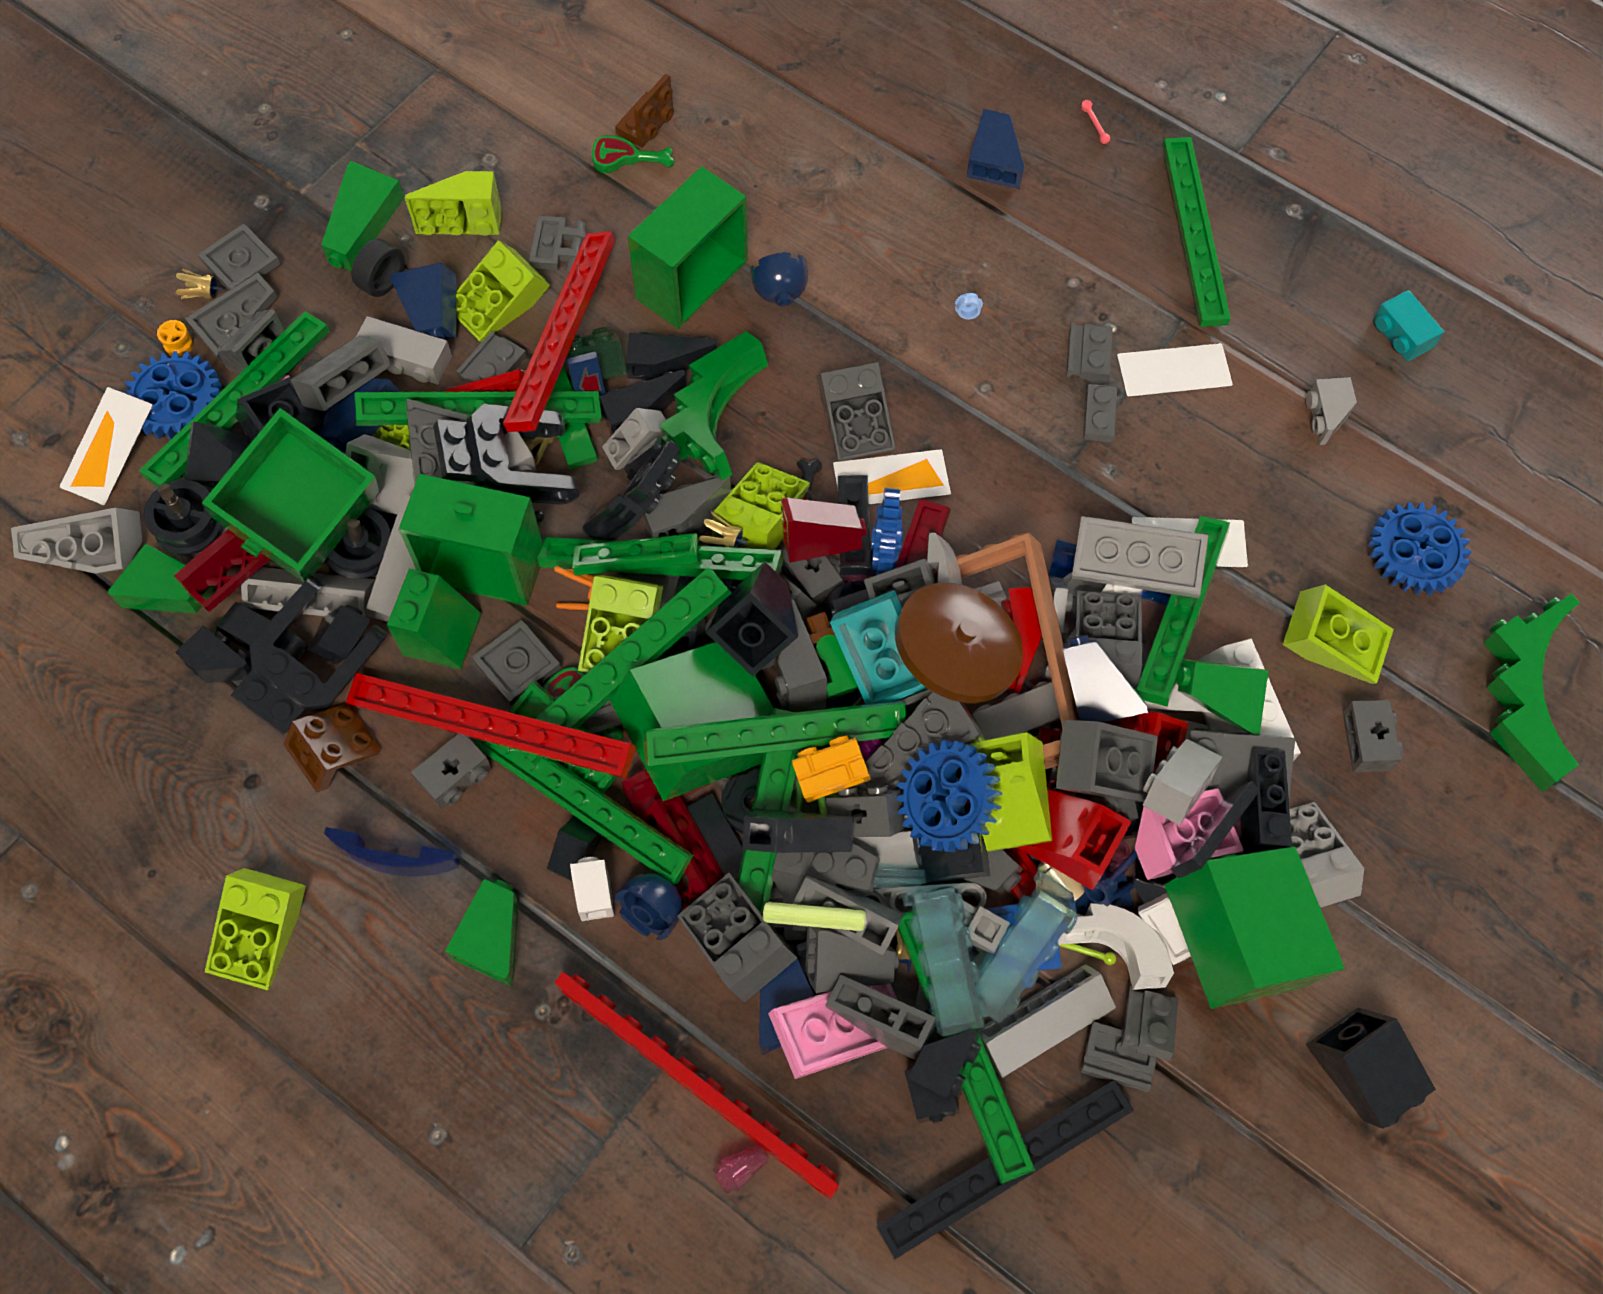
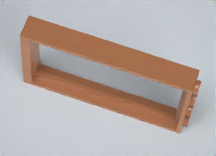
(1028, 546)

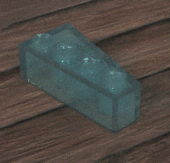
(1025, 945)
(946, 959)

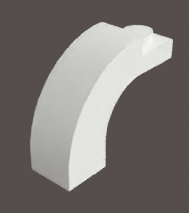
(1131, 938)

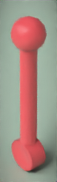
(1087, 107)

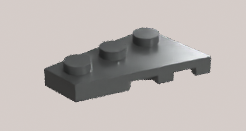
(227, 314)
(422, 438)
(846, 869)

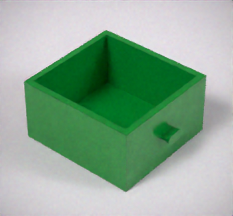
(689, 247)
(291, 496)
(473, 538)
(689, 690)
(1253, 926)

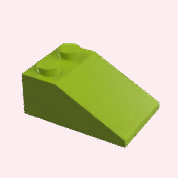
(1338, 634)

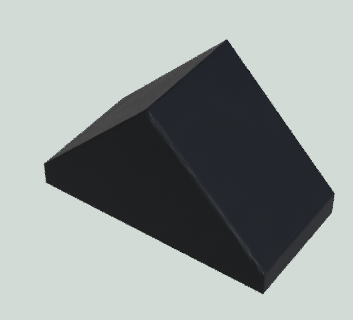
(572, 843)

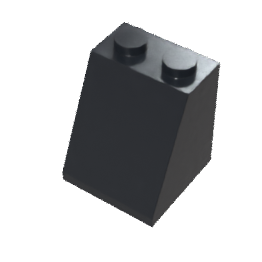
(755, 620)
(1373, 1066)

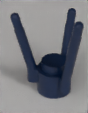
(1107, 887)

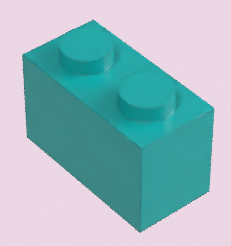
(1408, 326)

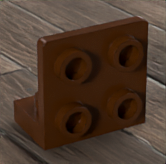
(648, 114)
(328, 743)

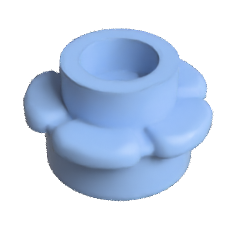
(968, 305)

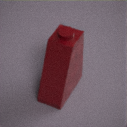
(819, 528)

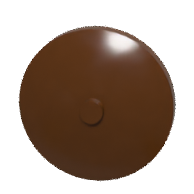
(958, 642)

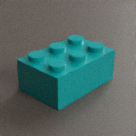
(871, 650)

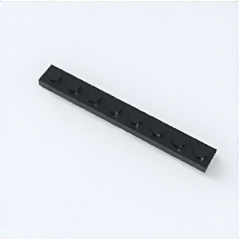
(981, 1182)

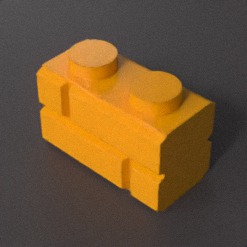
(830, 769)

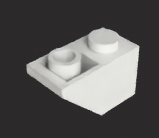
(592, 889)

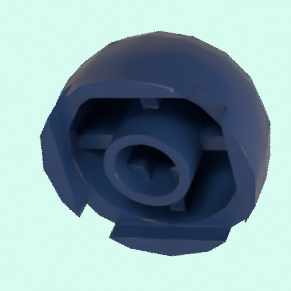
(780, 278)
(650, 904)

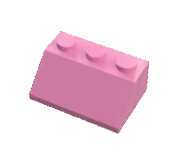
(1163, 841)

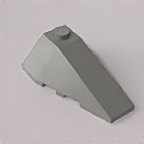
(84, 542)

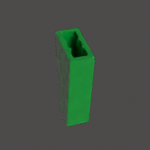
(359, 213)

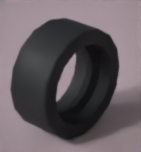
(367, 262)

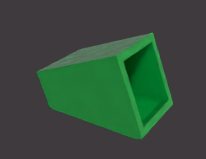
(433, 620)

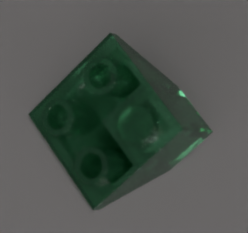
(607, 348)

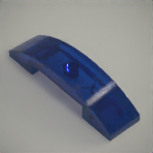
(430, 861)

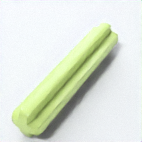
(814, 916)

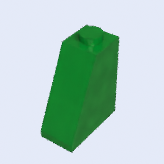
(151, 585)
(1227, 691)
(488, 932)

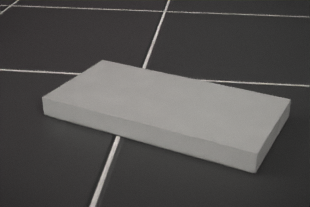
(1140, 557)

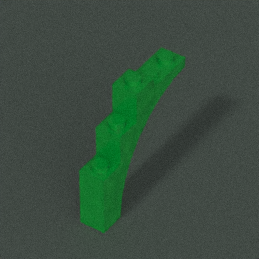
(702, 402)
(1526, 726)

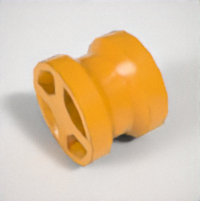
(175, 337)

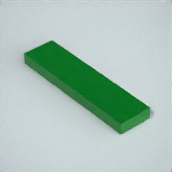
(576, 440)
(636, 554)

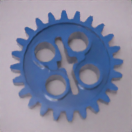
(170, 389)
(887, 533)
(1419, 548)
(948, 796)

